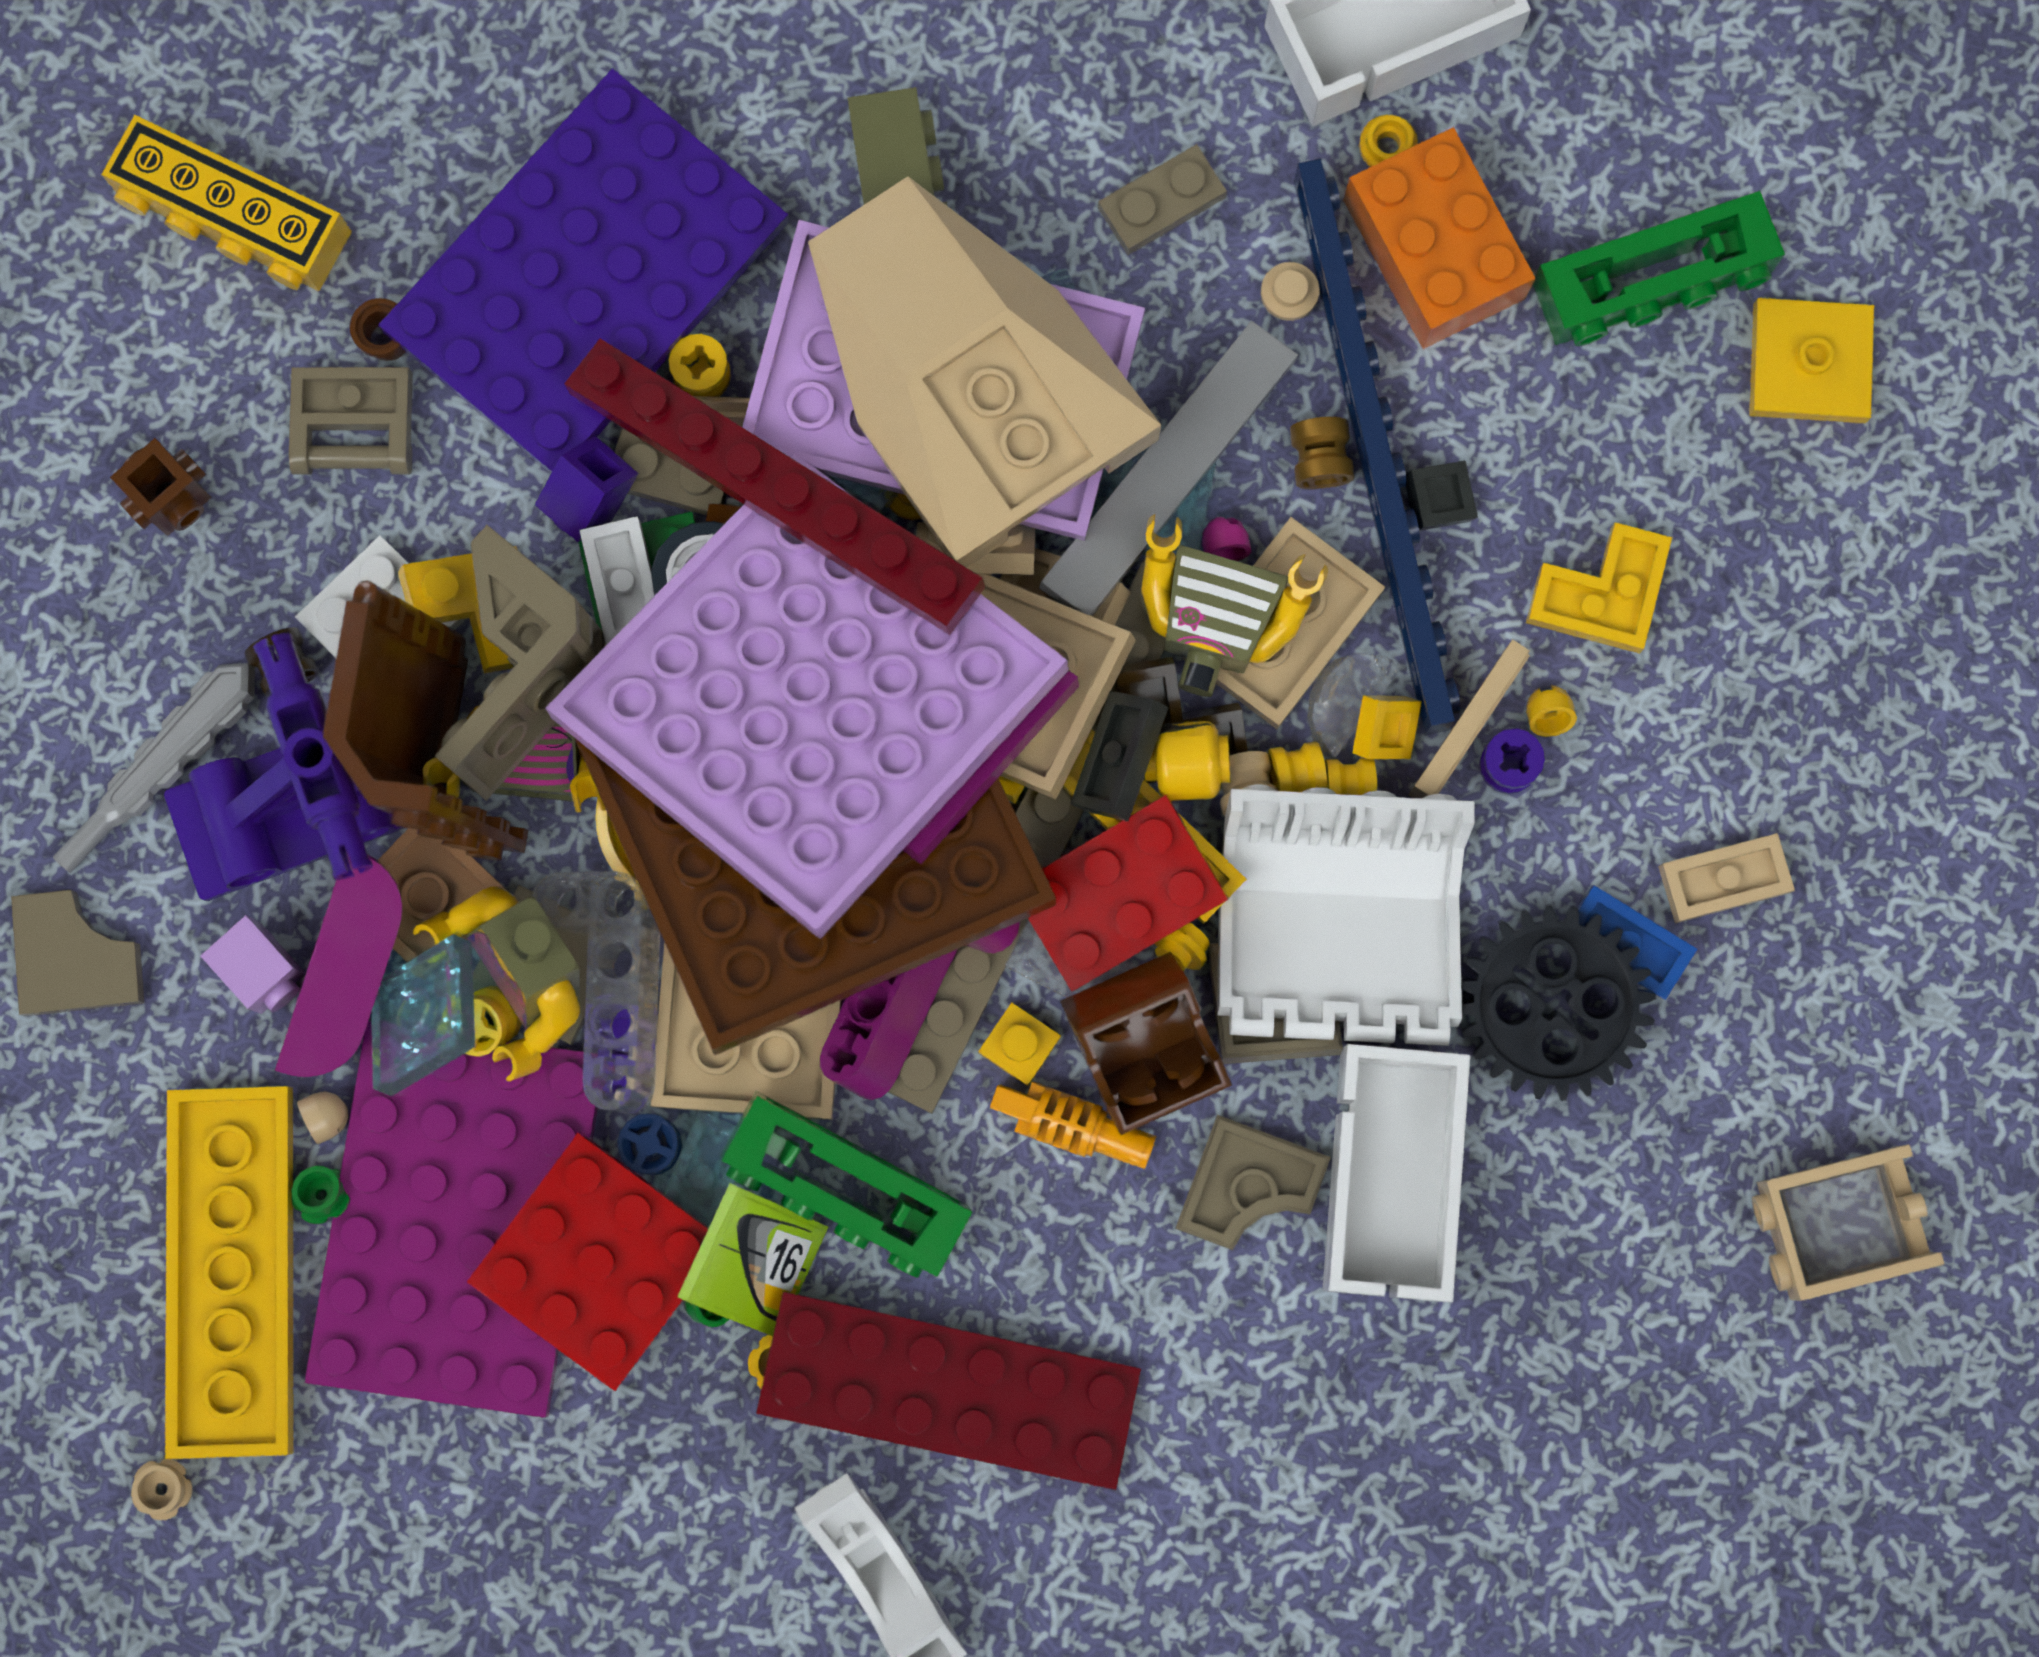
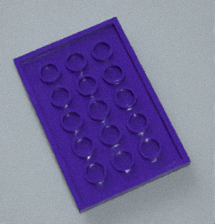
(602, 235)

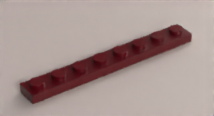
(776, 486)

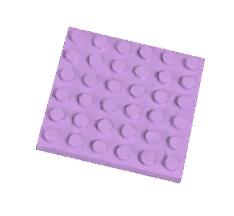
(801, 711)

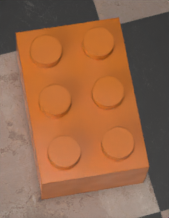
(1438, 238)

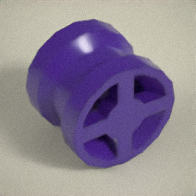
(1502, 769)

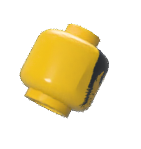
(1189, 761)

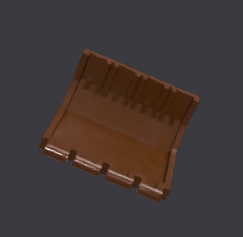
(388, 713)

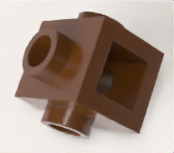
(162, 488)

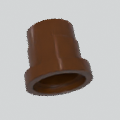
(365, 321)

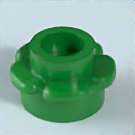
(306, 1189)

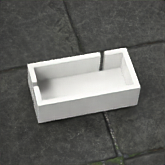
(1381, 45)
(1396, 1173)

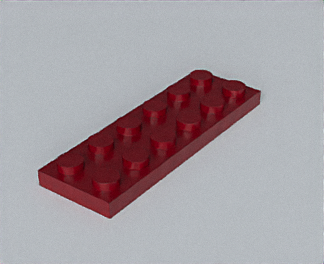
(948, 1390)

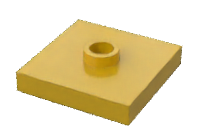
(1812, 360)

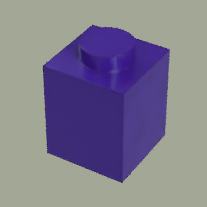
(586, 487)

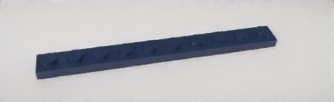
(1381, 469)

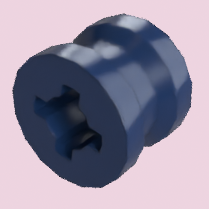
(640, 1139)

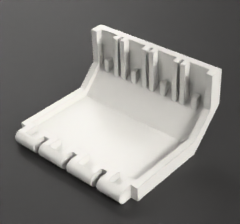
(1343, 914)

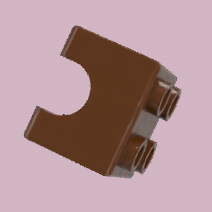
(1145, 1043)

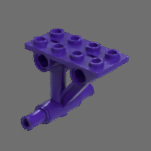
(279, 808)

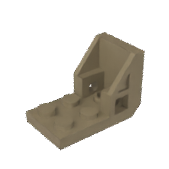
(545, 640)

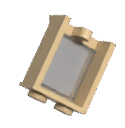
(1844, 1224)

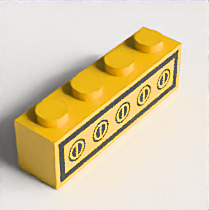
(225, 203)

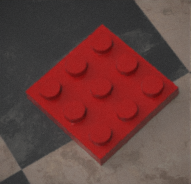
(593, 1261)

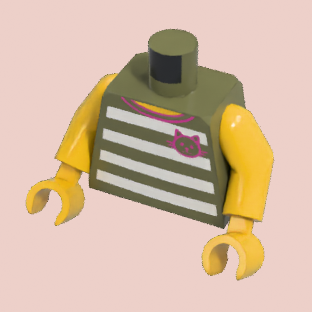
(1219, 608)

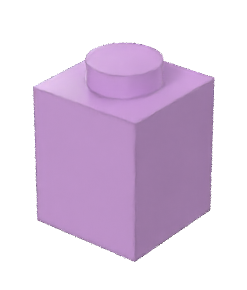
(255, 966)

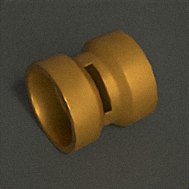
(1322, 453)

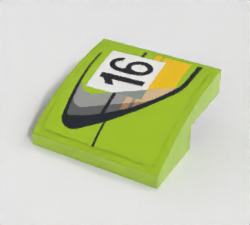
(751, 1258)

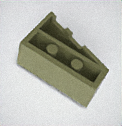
(892, 142)

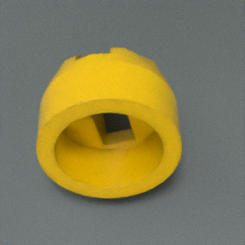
(1550, 723)

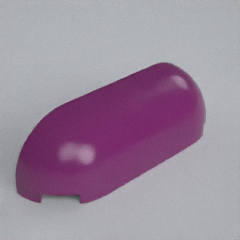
(343, 973)

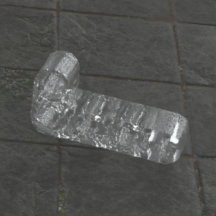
(605, 992)

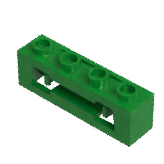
(1748, 240)
(933, 1232)

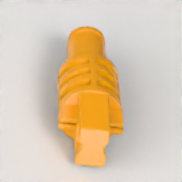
(1071, 1124)

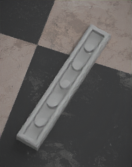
(1169, 470)

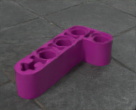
(884, 1020)

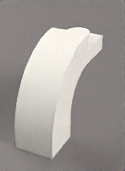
(879, 1572)

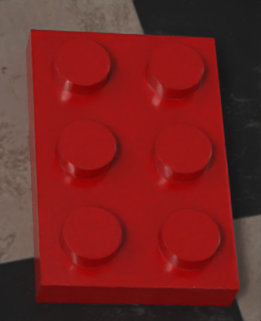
(1124, 893)

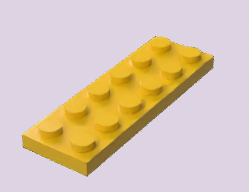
(229, 1273)

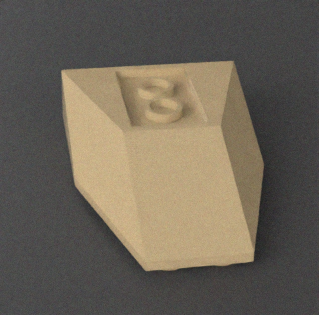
(968, 370)

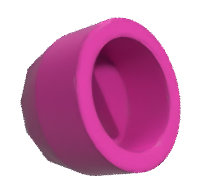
(1226, 539)

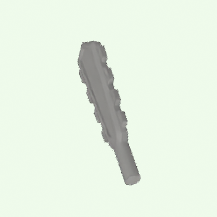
(186, 734)

